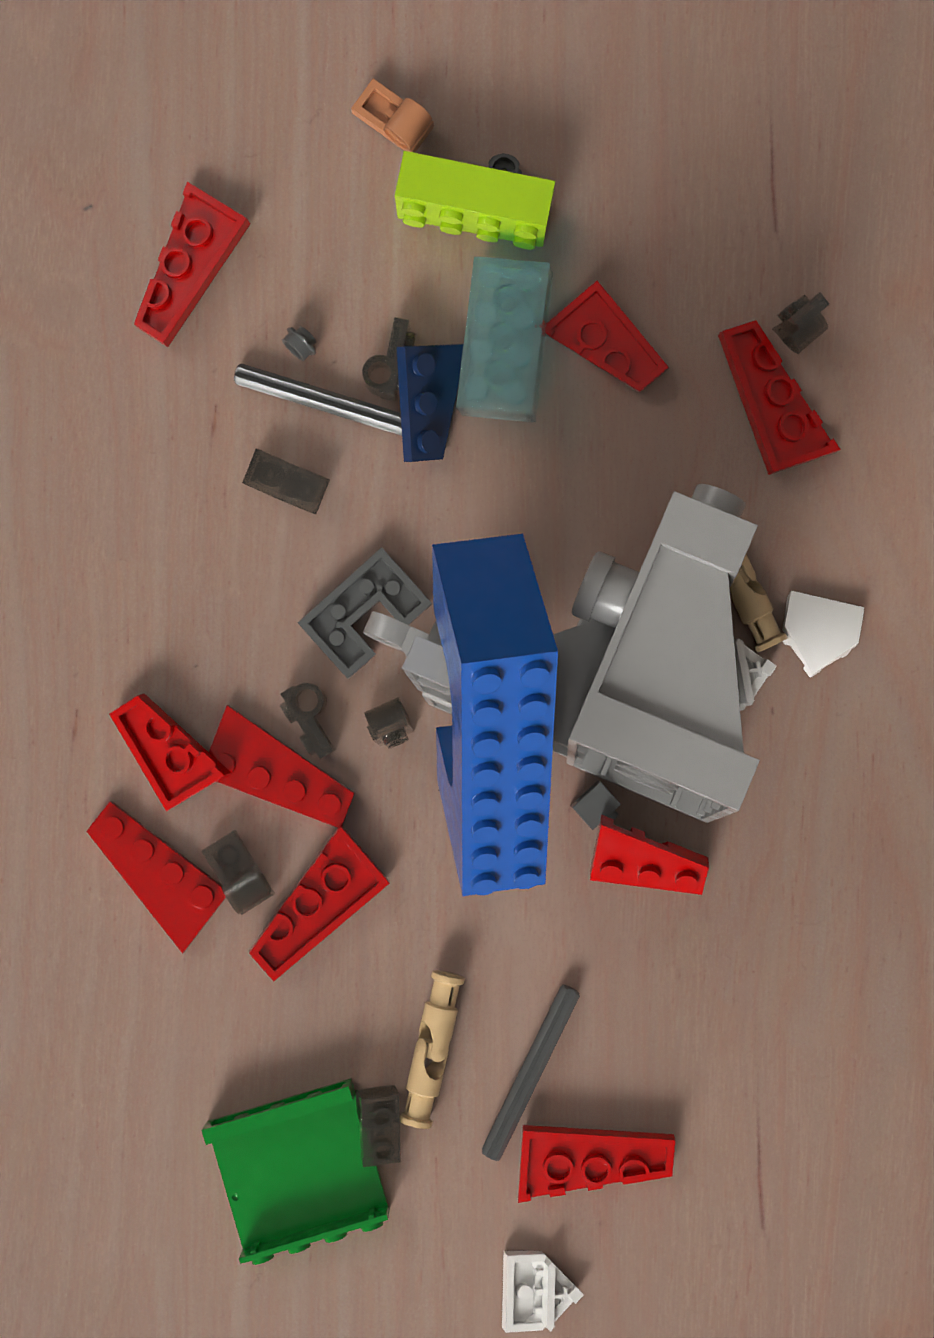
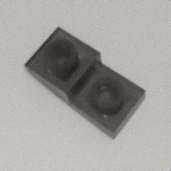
(286, 481)

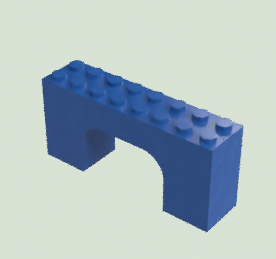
(503, 699)

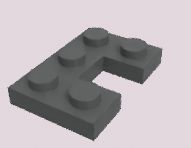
(333, 618)

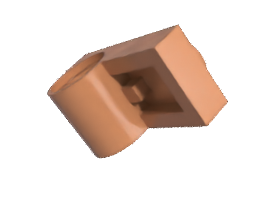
(396, 119)

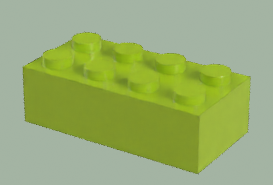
(473, 200)

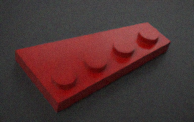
(196, 250)
(778, 414)
(276, 772)
(164, 880)
(323, 899)
(582, 1158)

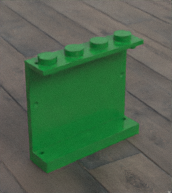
(297, 1172)

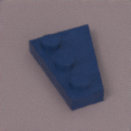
(427, 398)

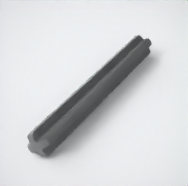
(318, 398)
(530, 1072)

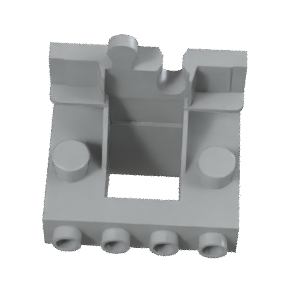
(647, 669)

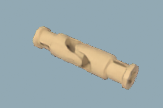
(755, 607)
(433, 1043)

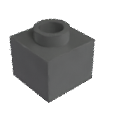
(594, 803)

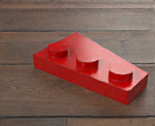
(607, 338)
(166, 752)
(638, 861)

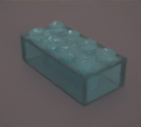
(504, 339)

